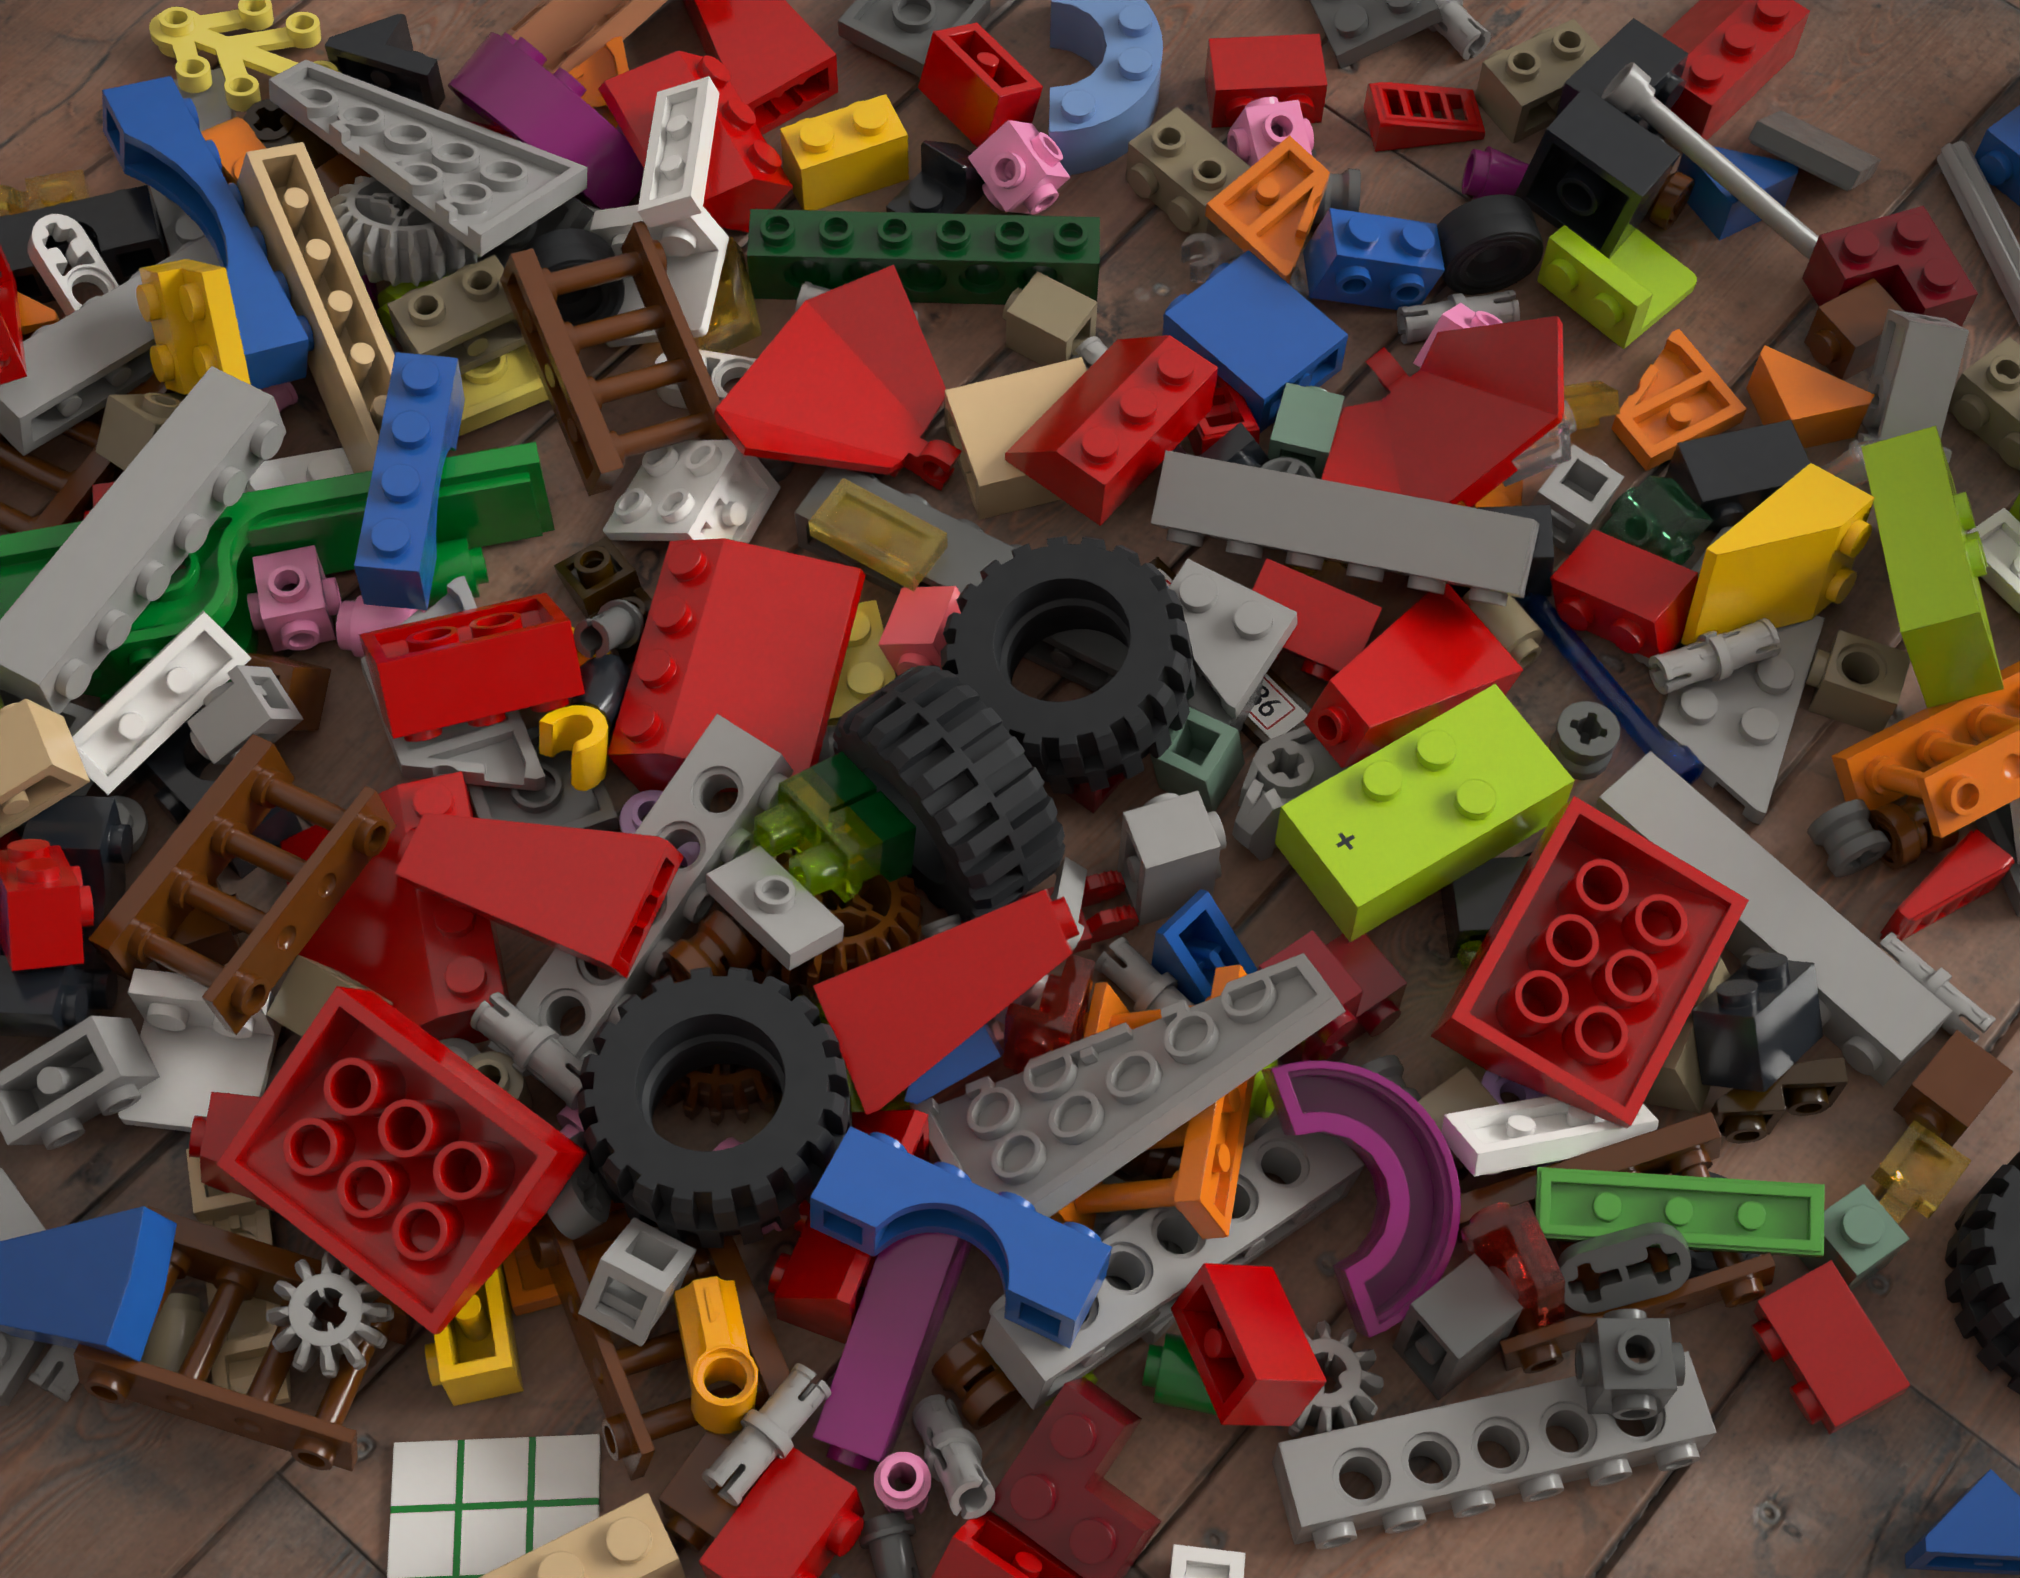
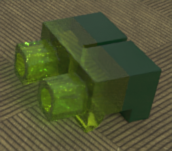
(837, 828)

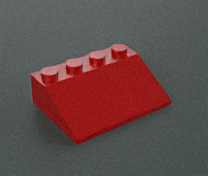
(739, 639)
(405, 942)
(1591, 966)
(399, 1157)

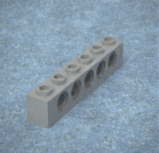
(681, 815)
(1317, 1176)
(1449, 1435)

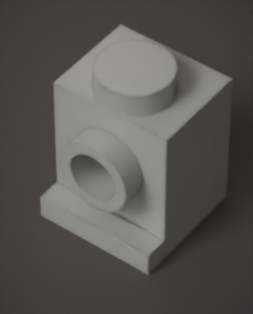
(1577, 496)
(238, 710)
(636, 1281)

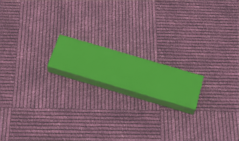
(1706, 1210)

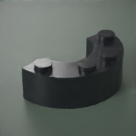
(59, 997)

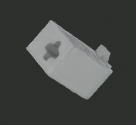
(1913, 375)
(1277, 775)

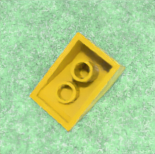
(1783, 557)

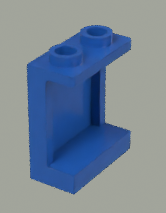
(1257, 333)

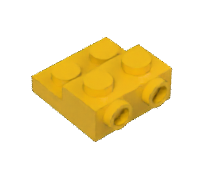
(190, 322)

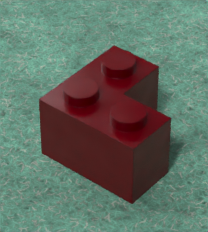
(1902, 255)
(1362, 983)
(1059, 1486)

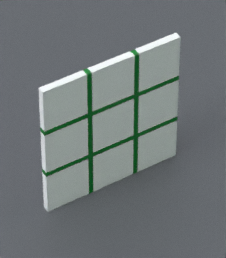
(487, 1501)

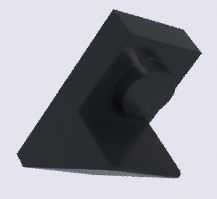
(385, 58)
(944, 185)

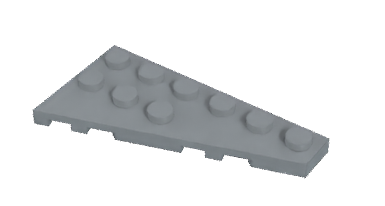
(445, 167)
(1125, 1088)

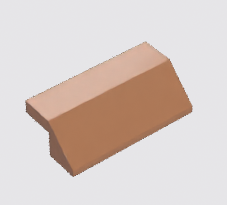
(576, 29)

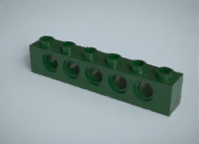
(933, 253)

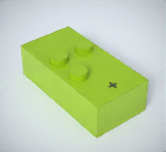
(1933, 567)
(1422, 812)

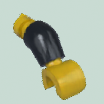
(587, 720)

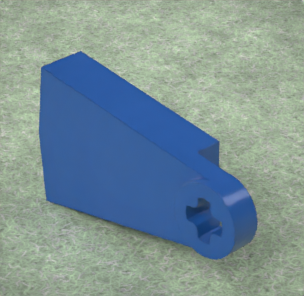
(88, 1282)

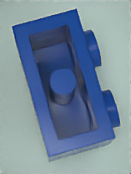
(1372, 260)

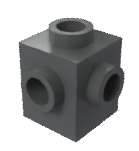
(1615, 1381)

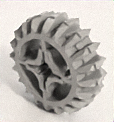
(394, 238)

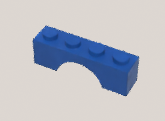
(400, 514)
(883, 1194)

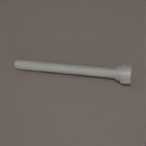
(1634, 95)

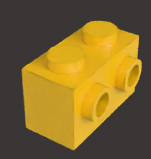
(845, 153)
(478, 1348)

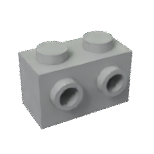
(1169, 853)
(72, 1080)

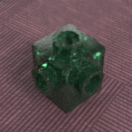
(1658, 519)

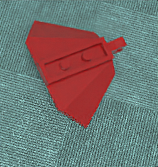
(845, 387)
(1459, 417)

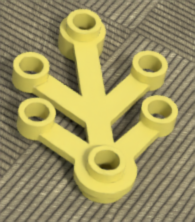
(184, 33)

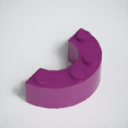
(545, 110)
(1411, 1176)

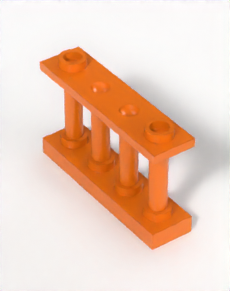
(1949, 755)
(1211, 1141)

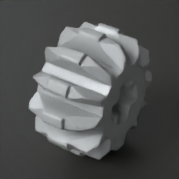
(305, 1327)
(1352, 1388)

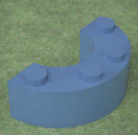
(1121, 97)

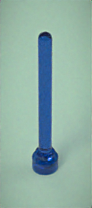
(1608, 690)

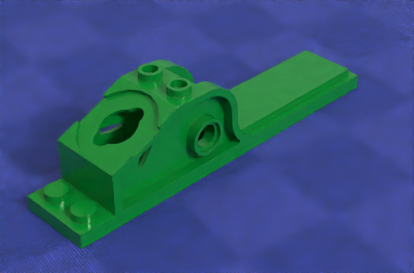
(482, 497)

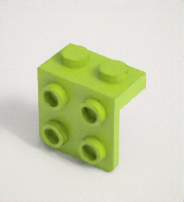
(1617, 293)

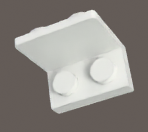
(694, 264)
(694, 494)
(194, 1051)

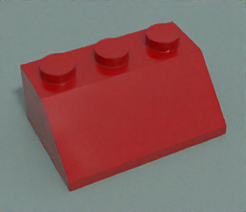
(1732, 55)
(742, 166)
(1117, 423)
(473, 666)
(824, 1277)

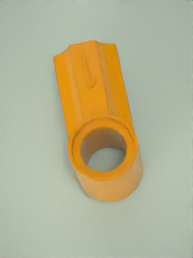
(715, 1352)

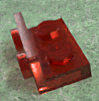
(1058, 1019)
(1516, 1241)

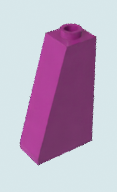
(890, 1346)

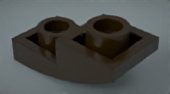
(603, 575)
(1802, 1089)

